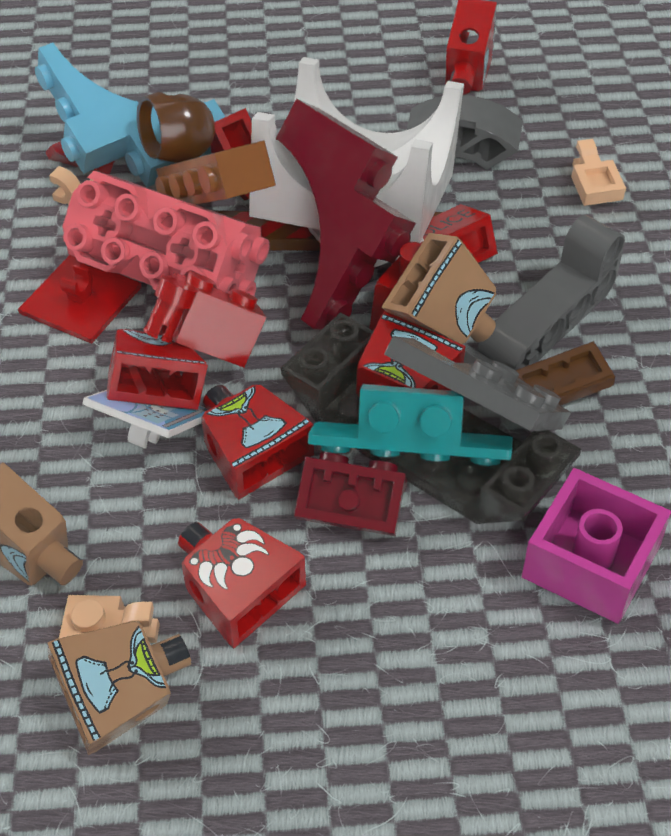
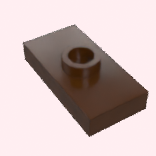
(571, 373)

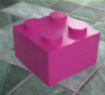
(595, 544)

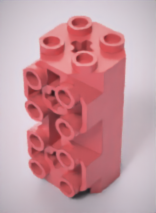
(155, 234)

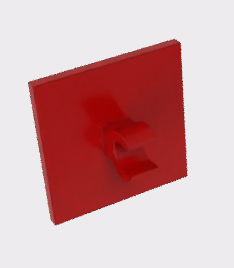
(80, 299)

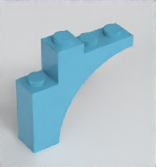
(98, 122)

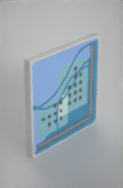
(145, 419)

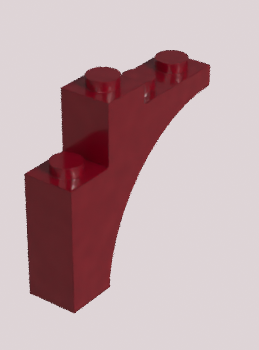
(354, 224)

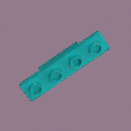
(411, 422)

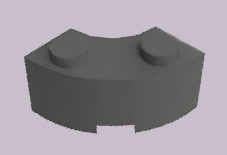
(485, 130)

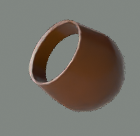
(184, 126)

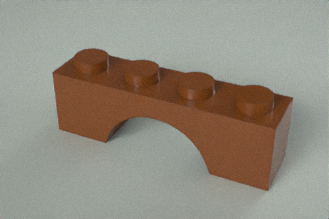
(218, 175)

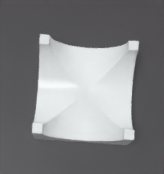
(417, 176)

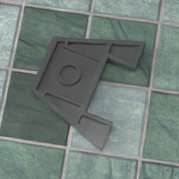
(485, 383)

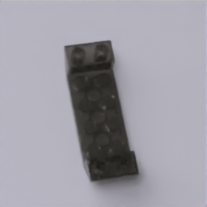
(326, 382)

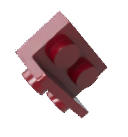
(351, 494)

